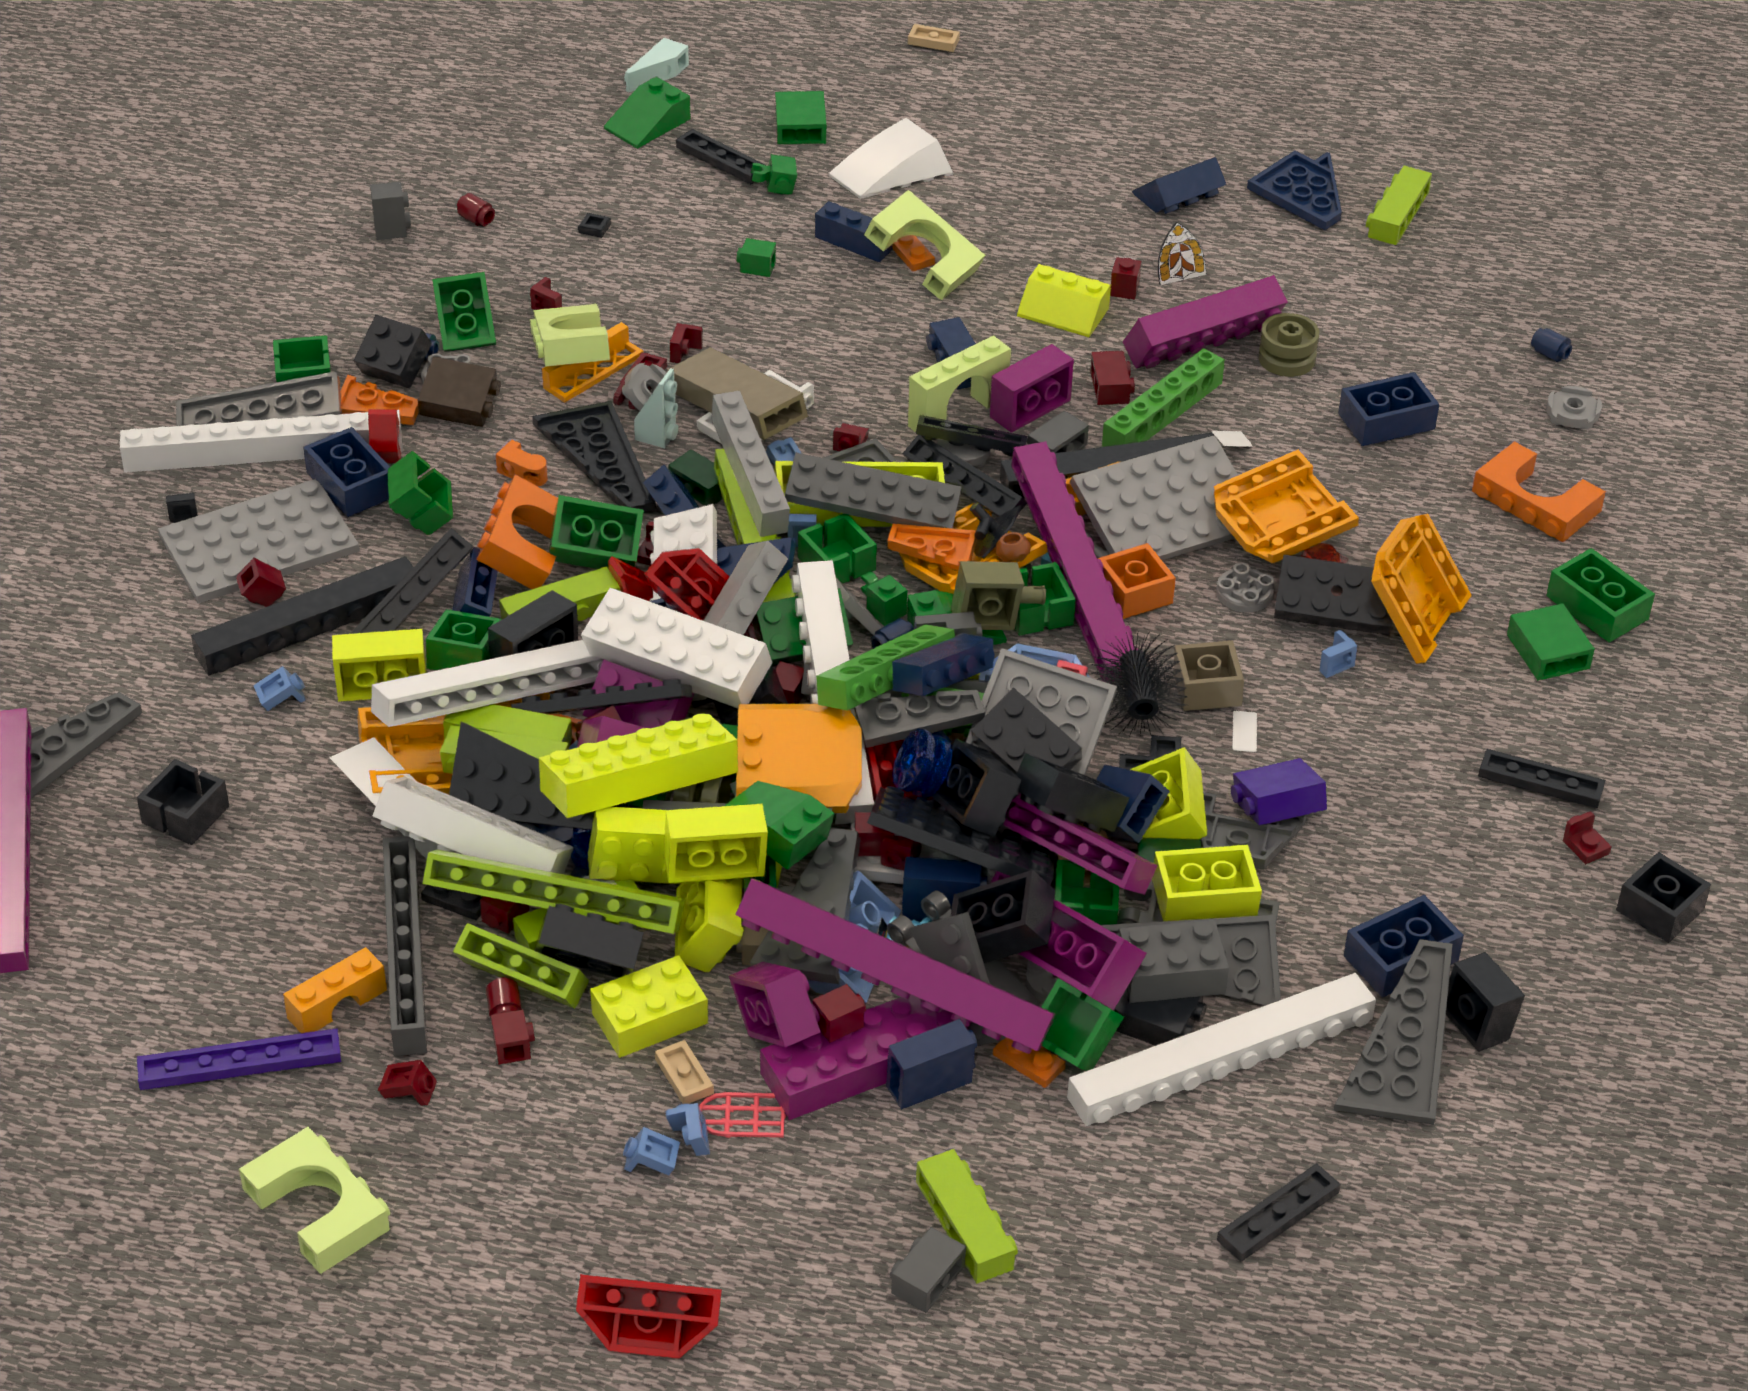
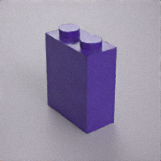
(1279, 791)

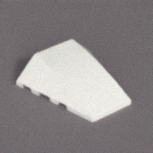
(891, 160)

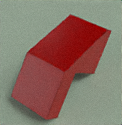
(384, 433)

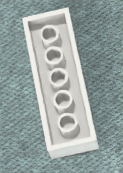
(677, 647)
(465, 827)

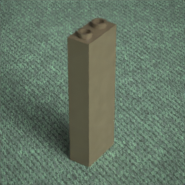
(769, 401)

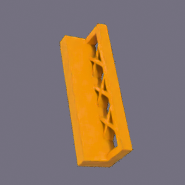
(568, 374)

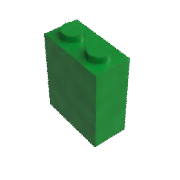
(800, 117)
(1550, 641)

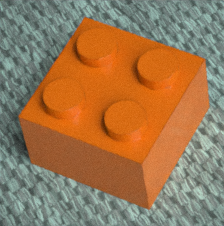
(1139, 580)

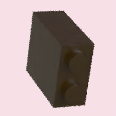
(458, 392)

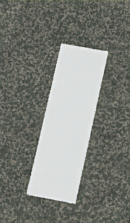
(373, 756)

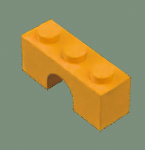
(313, 1001)

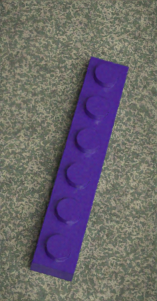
(238, 1059)

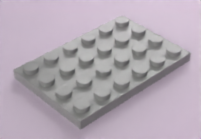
(1158, 499)
(283, 529)
(1067, 698)

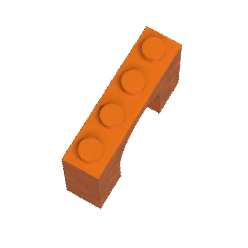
(1556, 515)
(504, 547)

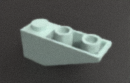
(663, 60)
(657, 418)

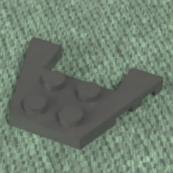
(1263, 840)

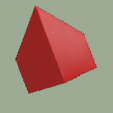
(630, 579)

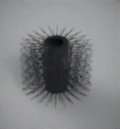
(1140, 684)

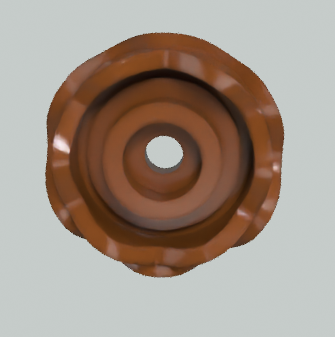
(1013, 547)

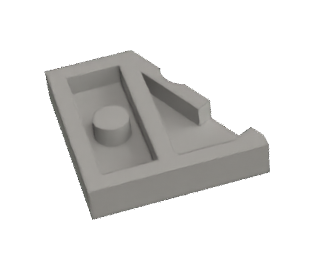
(855, 608)

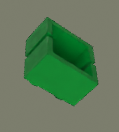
(301, 357)
(422, 500)
(844, 544)
(1059, 603)
(1096, 903)
(1080, 1025)

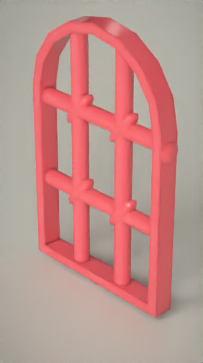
(755, 1108)

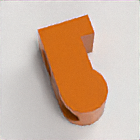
(520, 463)

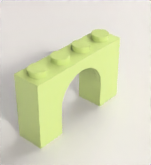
(913, 217)
(570, 335)
(934, 385)
(307, 1162)

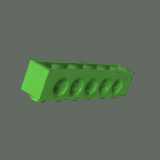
(1165, 400)
(873, 671)

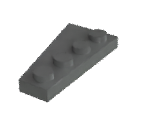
(894, 718)
(955, 944)

